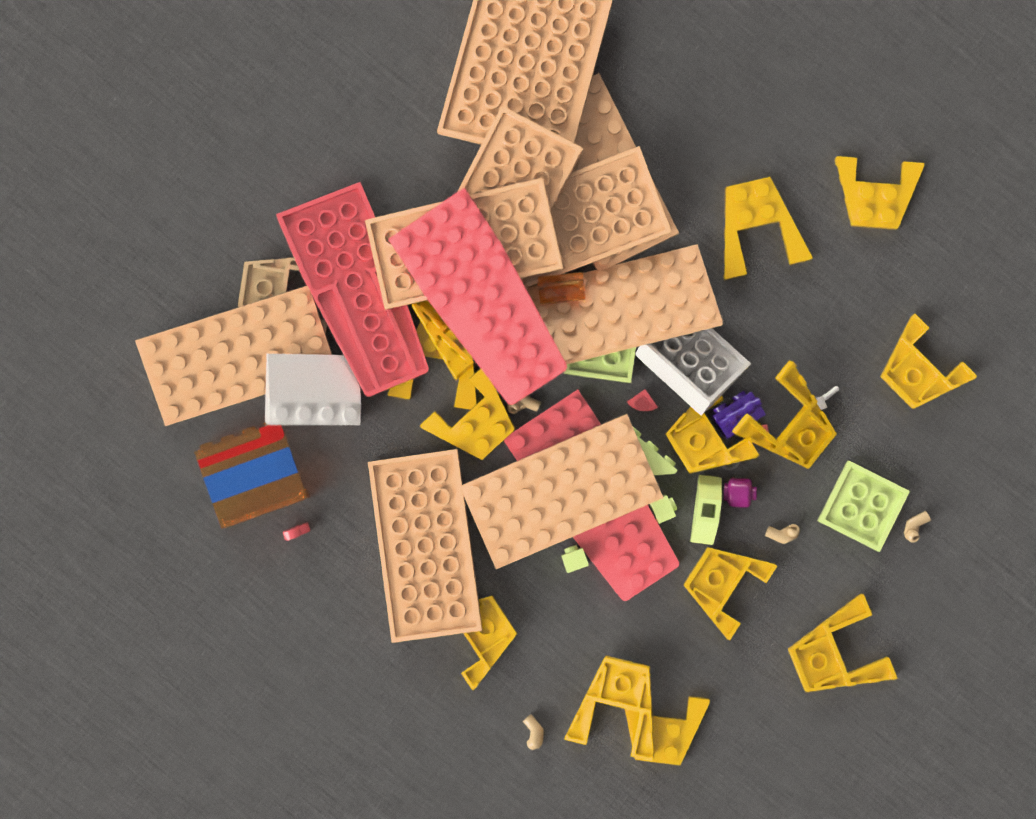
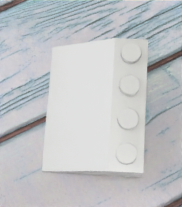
(695, 366)
(311, 390)

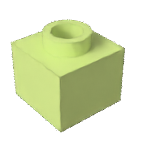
(663, 509)
(574, 558)

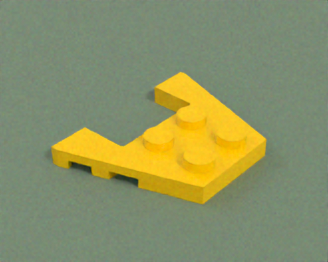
(877, 203)
(914, 375)
(481, 427)
(701, 446)
(716, 579)
(489, 642)
(672, 735)

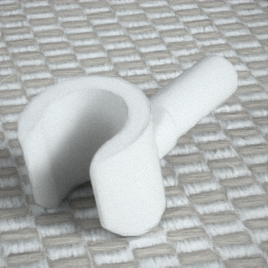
(821, 400)

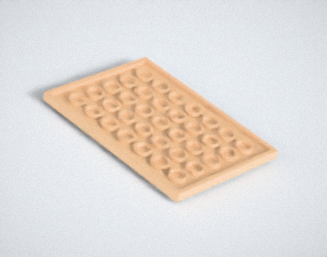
(527, 59)

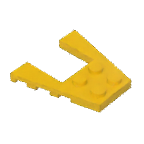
(752, 206)
(436, 328)
(466, 390)
(806, 433)
(819, 659)
(623, 686)

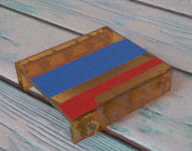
(250, 474)

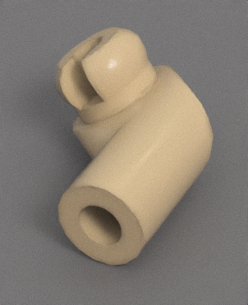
(526, 402)
(913, 525)
(785, 535)
(537, 732)

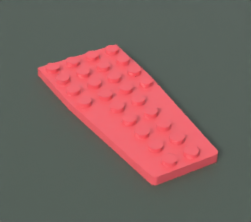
(340, 271)
(480, 295)
(626, 550)

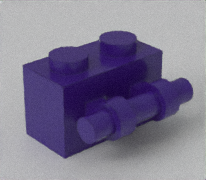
(728, 416)

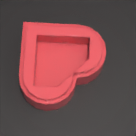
(296, 531)

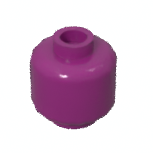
(739, 492)

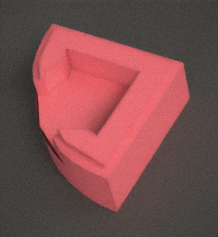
(642, 402)

